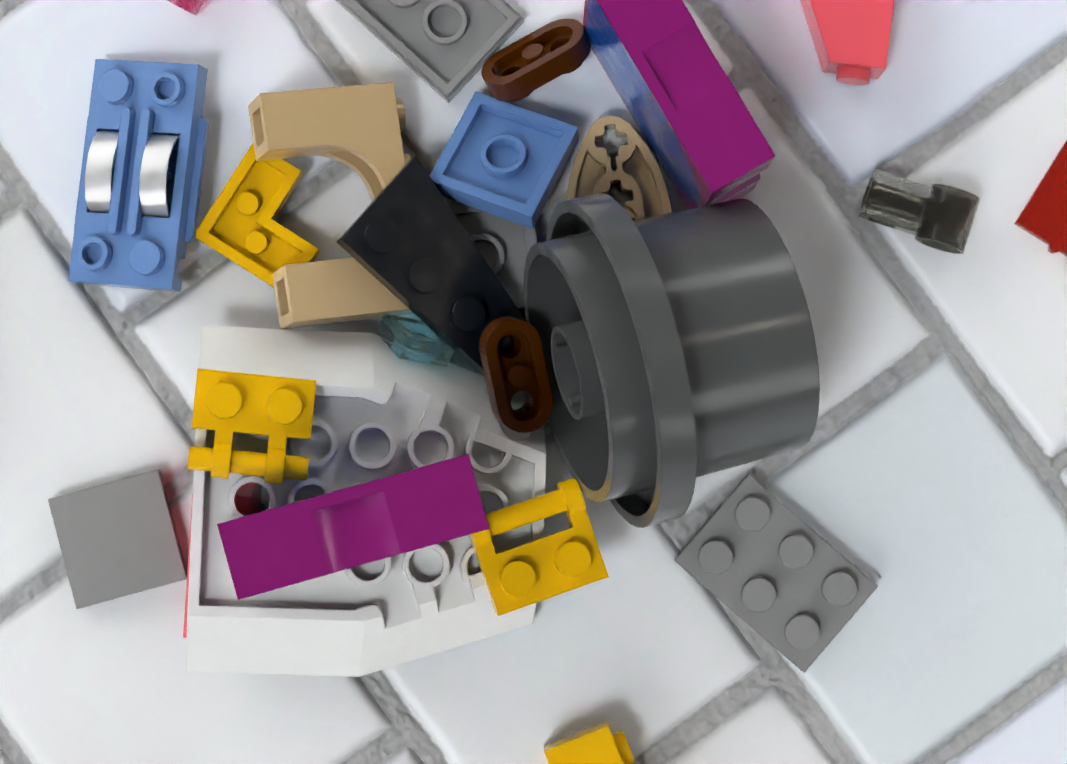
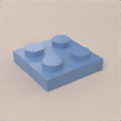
(504, 159)

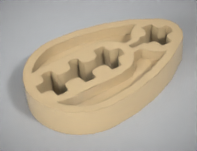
(635, 170)

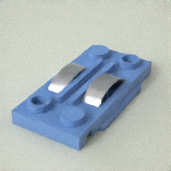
(140, 174)

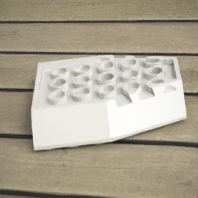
(367, 423)

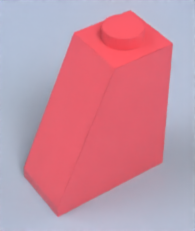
(850, 37)

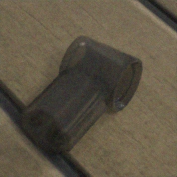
(934, 214)

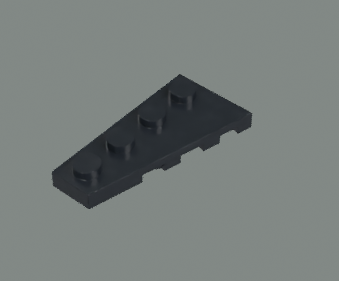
(430, 262)

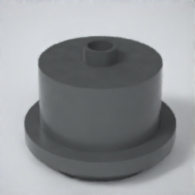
(669, 348)

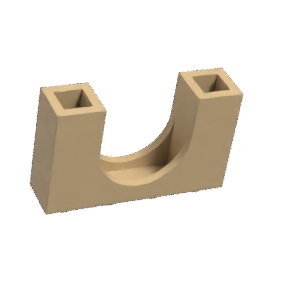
(364, 132)

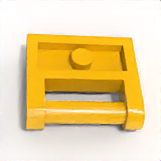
(544, 564)

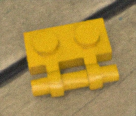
(254, 406)

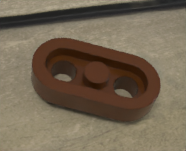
(536, 60)
(514, 372)

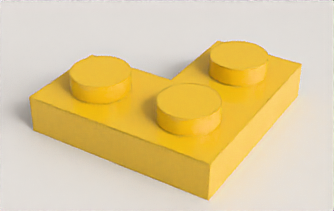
(244, 215)

